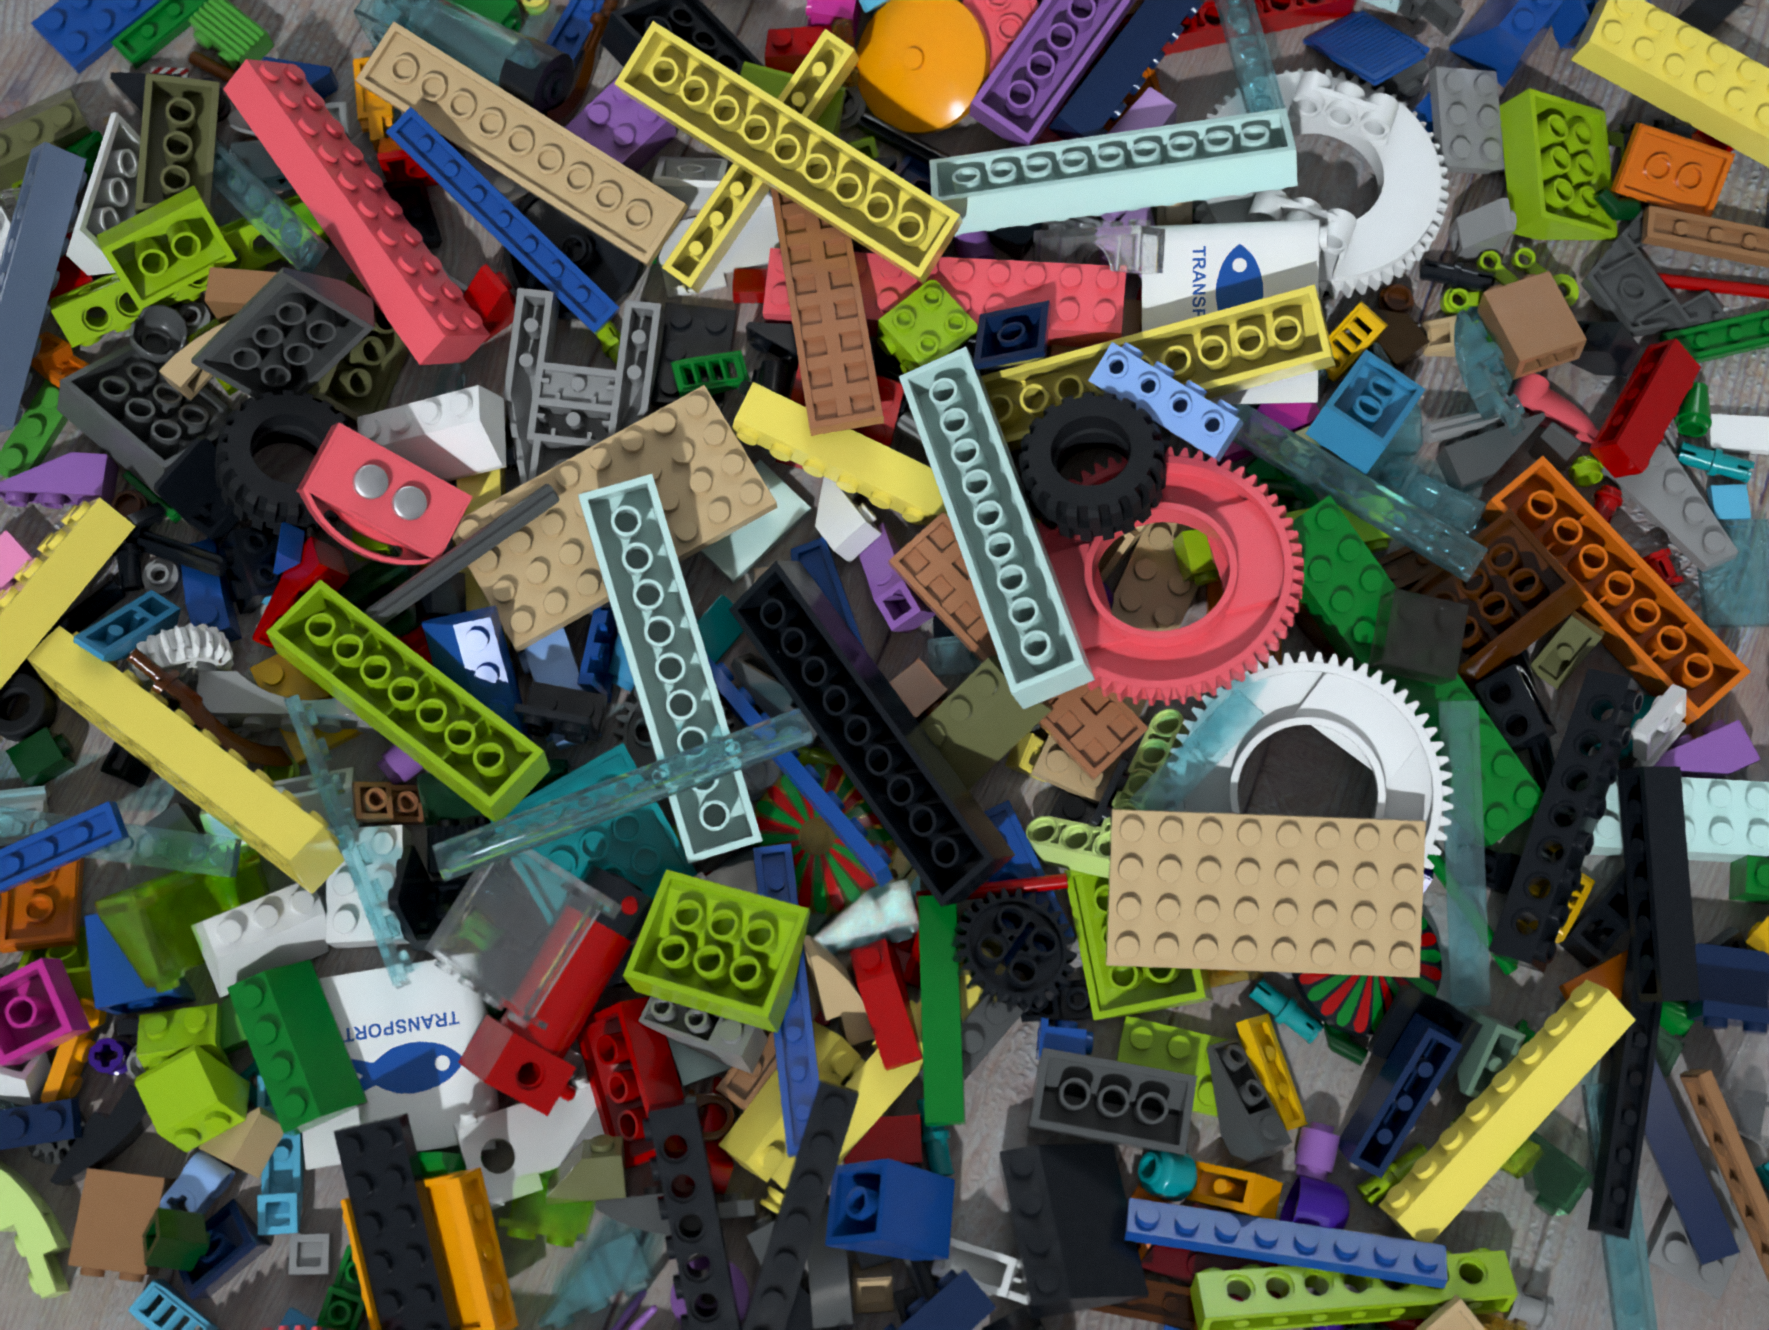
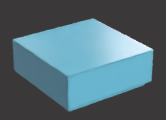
(1729, 501)

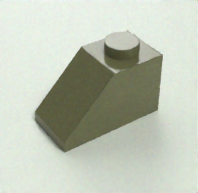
(590, 1172)

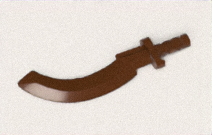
(568, 109)
(192, 705)

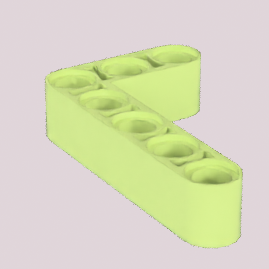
(1087, 848)

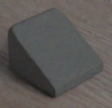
(1555, 445)

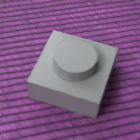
(310, 1254)

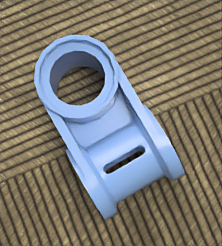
(199, 1184)

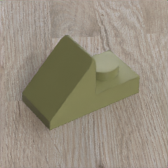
(1566, 649)

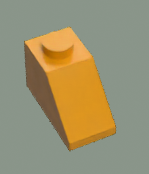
(1236, 1191)

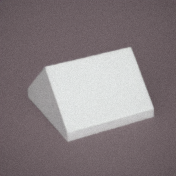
(690, 178)

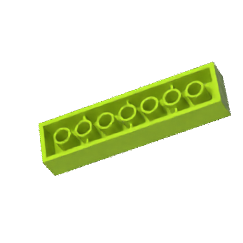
(409, 701)

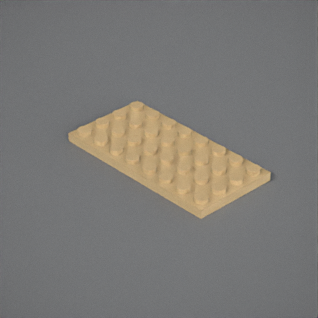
(549, 567)
(1265, 892)

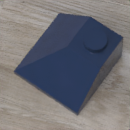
(1012, 336)

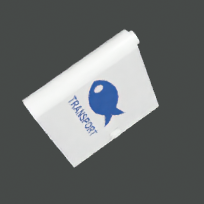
(1230, 266)
(406, 1056)

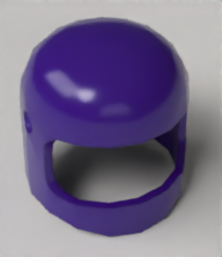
(1318, 1203)

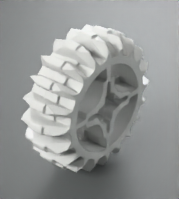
(186, 650)

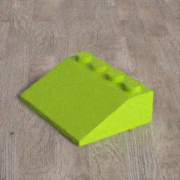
(1554, 167)
(719, 950)
(1123, 989)

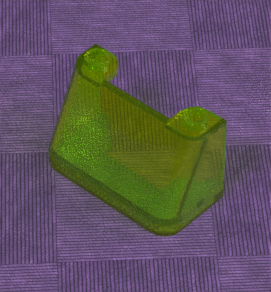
(156, 917)

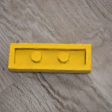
(1270, 1065)

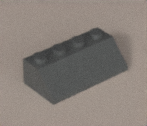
(1112, 1102)

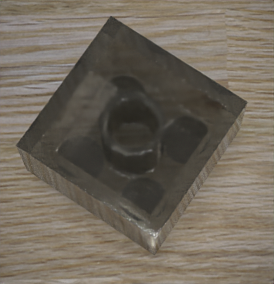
(1418, 637)

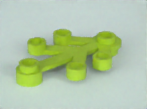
(1504, 277)

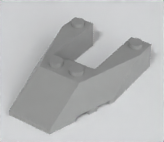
(571, 407)

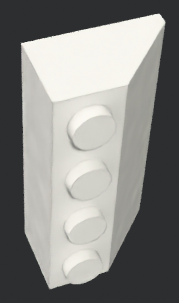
(108, 195)
(444, 434)

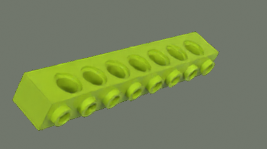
(105, 292)
(1214, 1309)

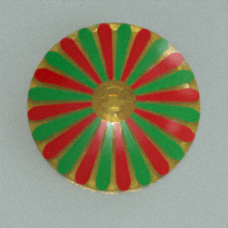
(824, 867)

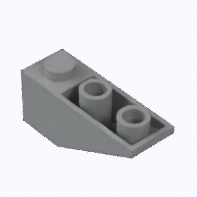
(706, 1033)

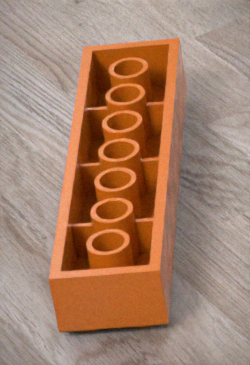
(1641, 615)

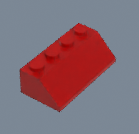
(628, 1072)

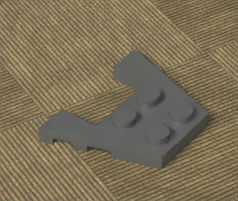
(1634, 294)

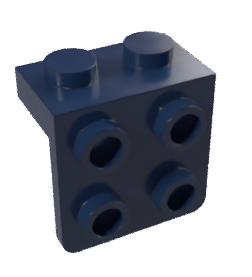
(1731, 989)

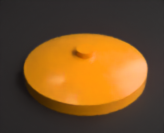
(922, 63)

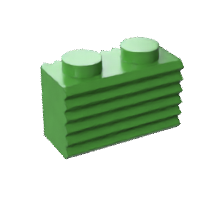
(229, 33)

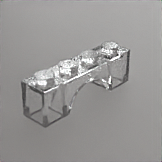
(1127, 248)

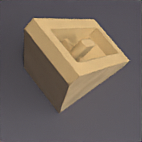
(248, 1143)

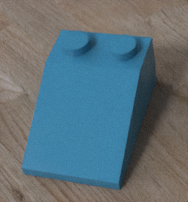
(1365, 411)

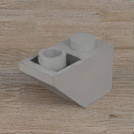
(1481, 231)

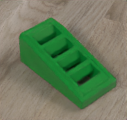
(696, 364)

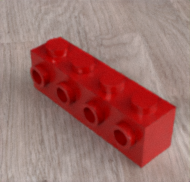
(1645, 408)

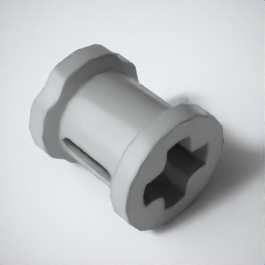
(1531, 1309)

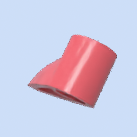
(1537, 397)

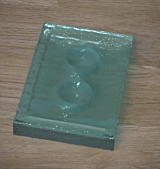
(1739, 589)

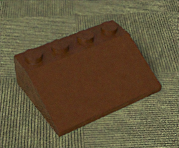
(1510, 597)

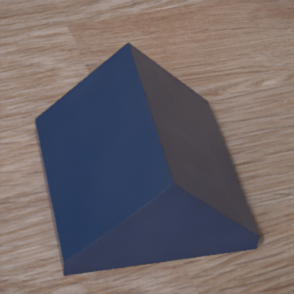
(231, 1249)

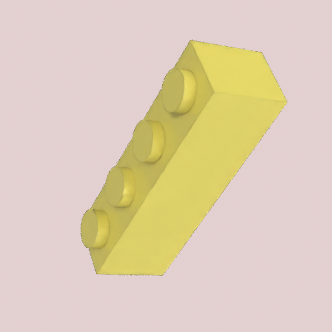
(759, 1134)

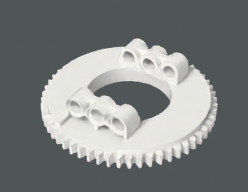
(1405, 168)
(1353, 714)

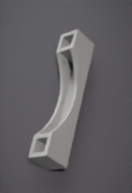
(245, 705)

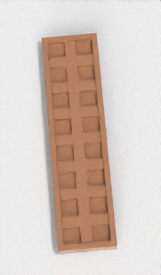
(827, 321)
(1083, 721)

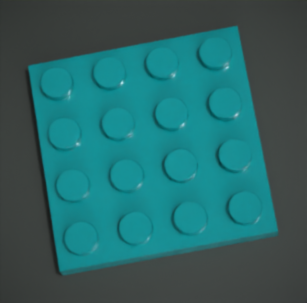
(631, 845)

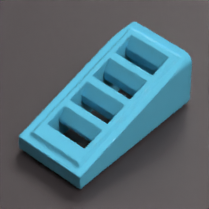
(171, 1297)

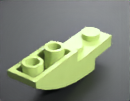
(37, 1230)

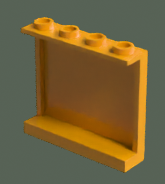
(468, 1251)

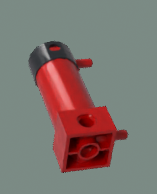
(531, 1060)

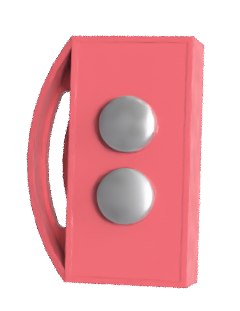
(381, 498)

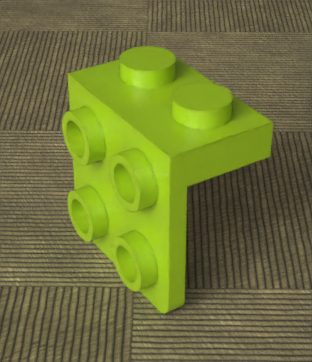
(924, 327)
(173, 1031)

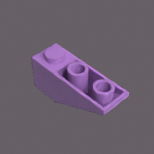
(63, 481)
(894, 598)
(1713, 755)

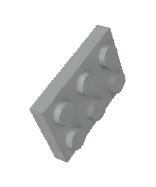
(1467, 120)
(1674, 1255)

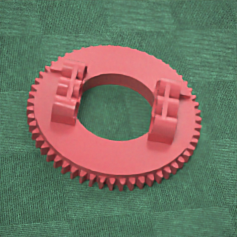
(1256, 570)

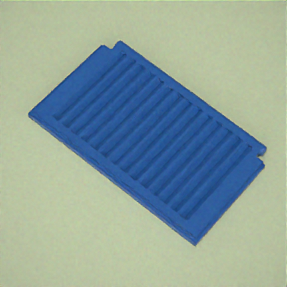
(1367, 47)

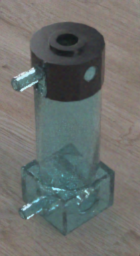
(505, 57)

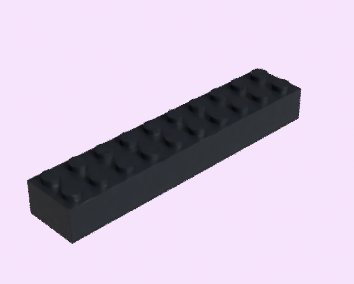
(871, 733)

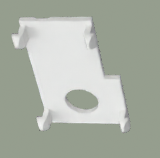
(747, 251)
(537, 1140)

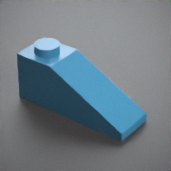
(121, 631)

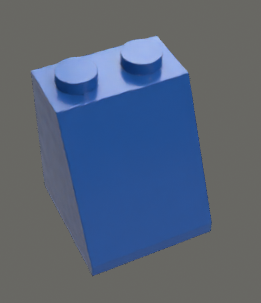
(1505, 35)
(116, 983)
(890, 1210)

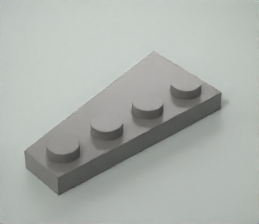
(1678, 508)

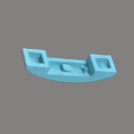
(281, 1180)

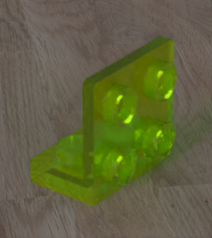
(560, 1222)

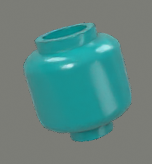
(1167, 1175)

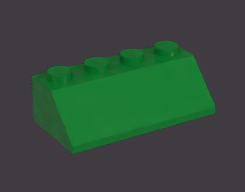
(297, 1046)

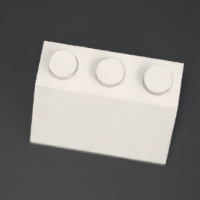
(262, 935)

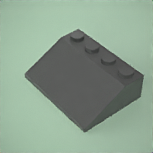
(288, 334)
(137, 413)

